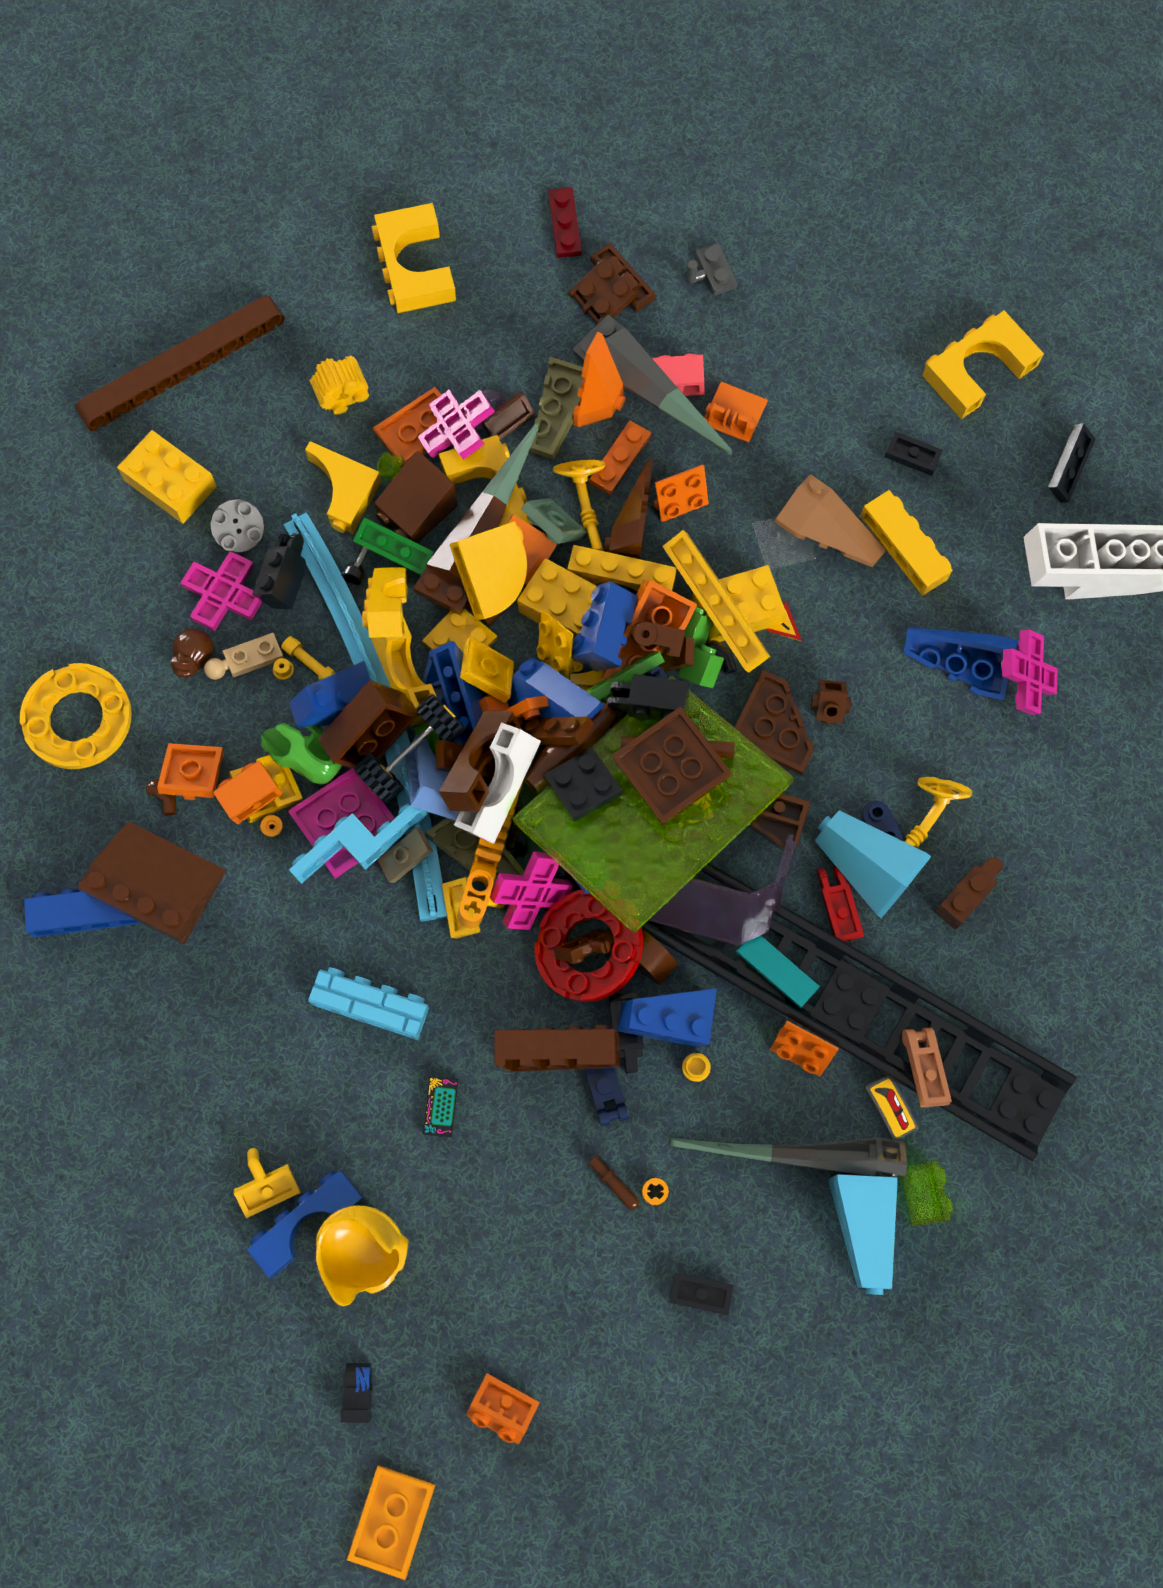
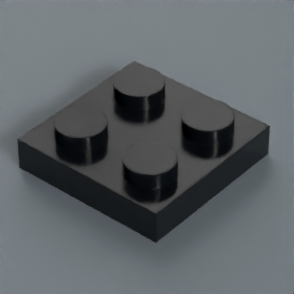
(583, 784)

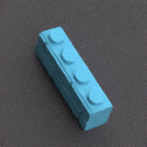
(369, 1004)

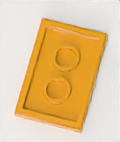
(391, 1522)

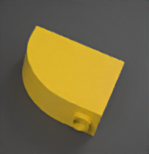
(491, 568)

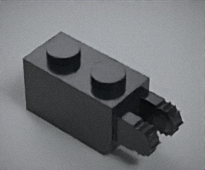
(281, 572)

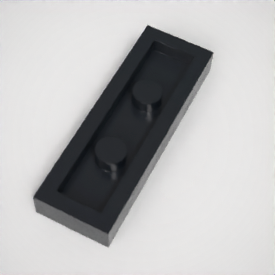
(1071, 462)

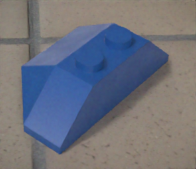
(457, 694)

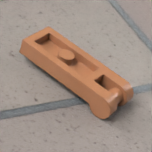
(927, 1067)

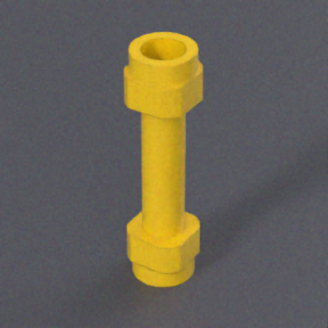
(294, 648)

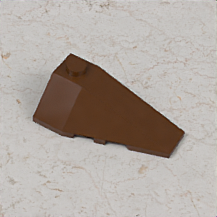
(630, 524)

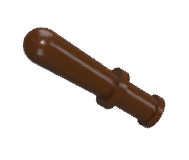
(614, 1183)

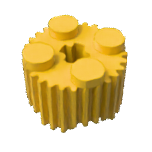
(339, 384)

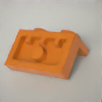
(502, 1409)

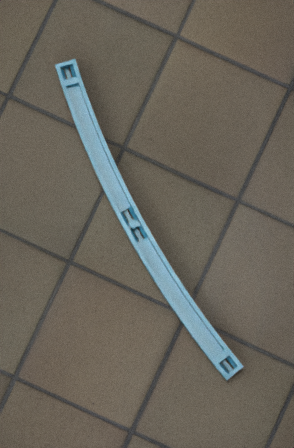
(360, 648)

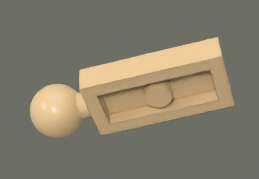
(245, 657)

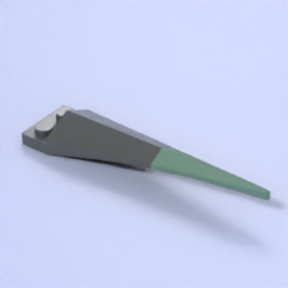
(647, 380)
(849, 1157)

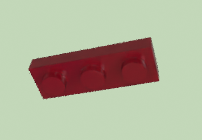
(564, 222)

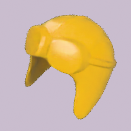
(359, 1252)

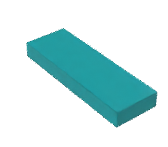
(778, 970)

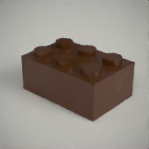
(368, 724)

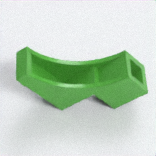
(706, 662)

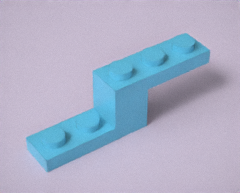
(357, 841)

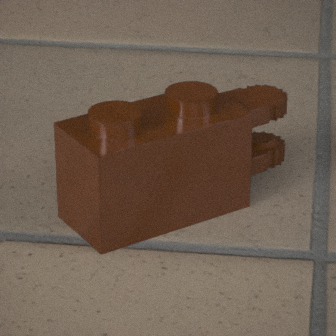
(969, 893)

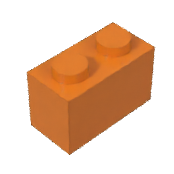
(247, 792)

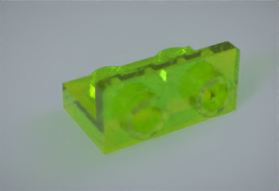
(926, 1194)

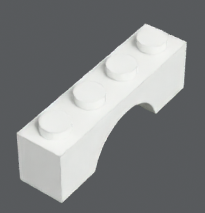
(513, 755)

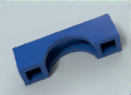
(275, 1248)

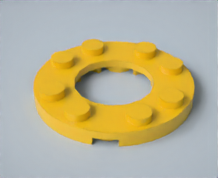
(57, 684)

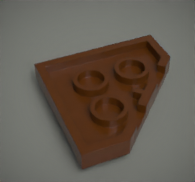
(776, 724)

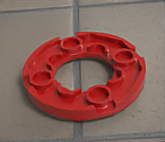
(561, 975)

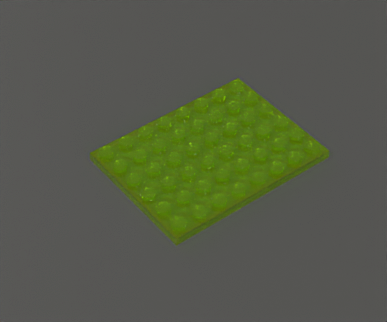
(624, 849)

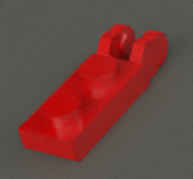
(840, 906)

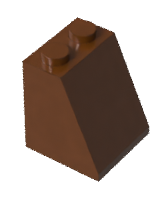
(416, 499)

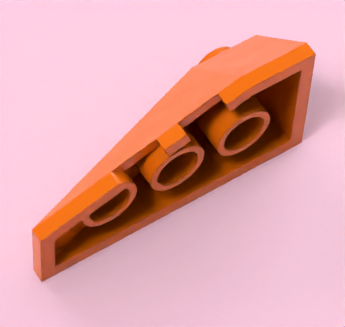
(601, 385)

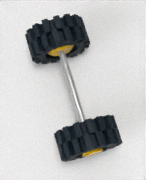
(380, 778)

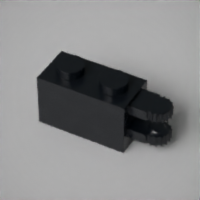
(649, 697)

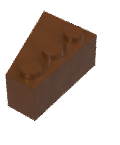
(780, 819)

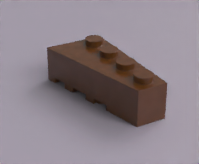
(556, 1049)

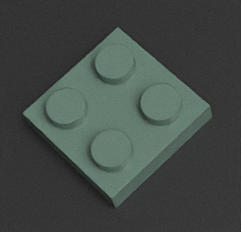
(553, 520)

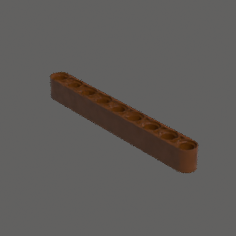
(179, 362)

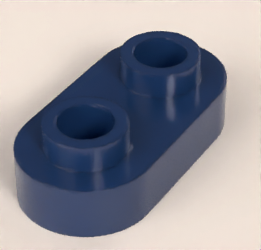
(884, 823)

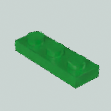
(393, 546)

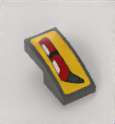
(891, 1107)

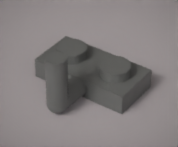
(713, 269)

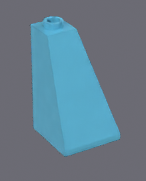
(870, 859)
(868, 1225)

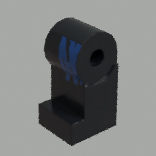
(357, 1393)

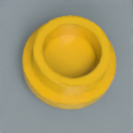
(696, 1067)

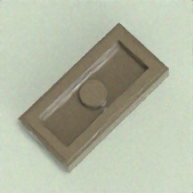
(405, 855)

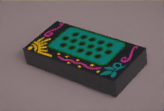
(440, 1106)

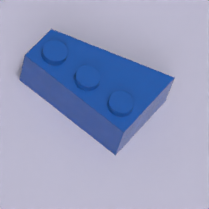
(603, 627)
(324, 700)
(671, 1018)

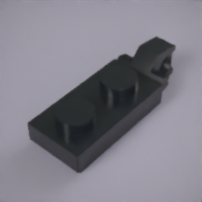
(630, 1045)

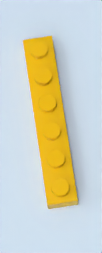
(716, 601)

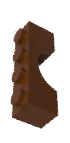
(464, 785)

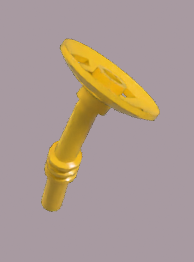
(579, 472)
(942, 793)

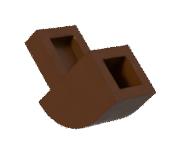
(655, 959)

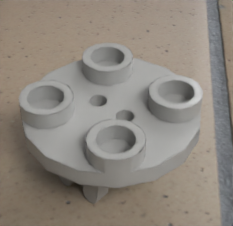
(225, 530)

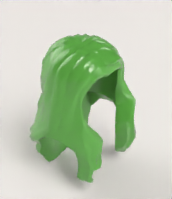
(300, 752)

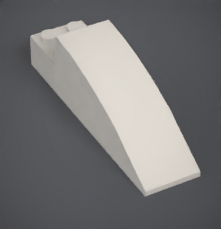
(1096, 558)

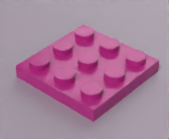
(338, 799)

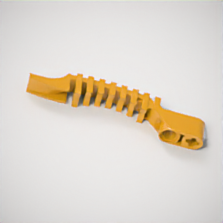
(483, 870)

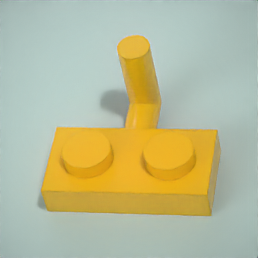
(453, 894)
(266, 1188)

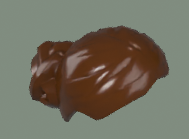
(190, 652)

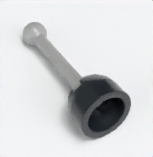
(354, 571)

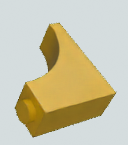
(352, 486)

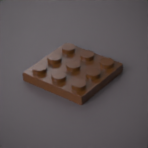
(671, 765)

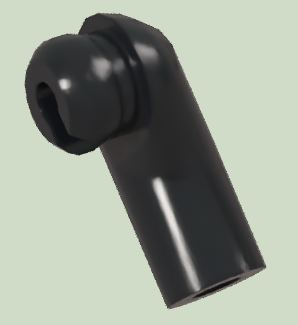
(721, 650)

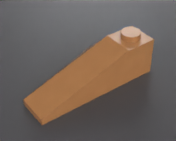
(822, 516)

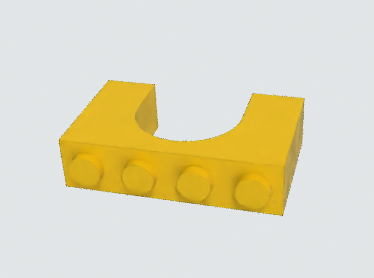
(409, 288)
(996, 336)
(484, 464)

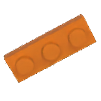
(620, 457)

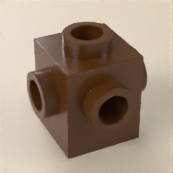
(831, 701)

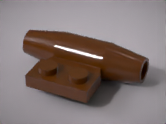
(555, 755)

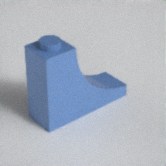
(426, 781)

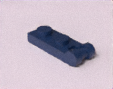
(604, 1088)

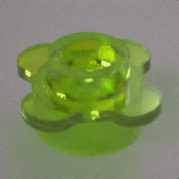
(384, 463)

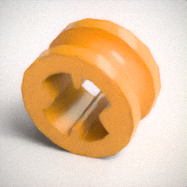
(655, 1201)

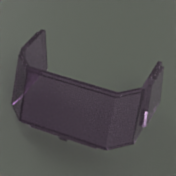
(727, 912)

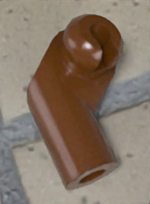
(168, 801)

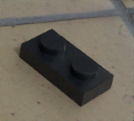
(913, 453)
(701, 1293)

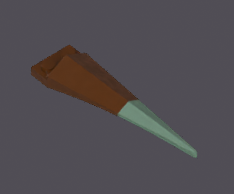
(441, 578)

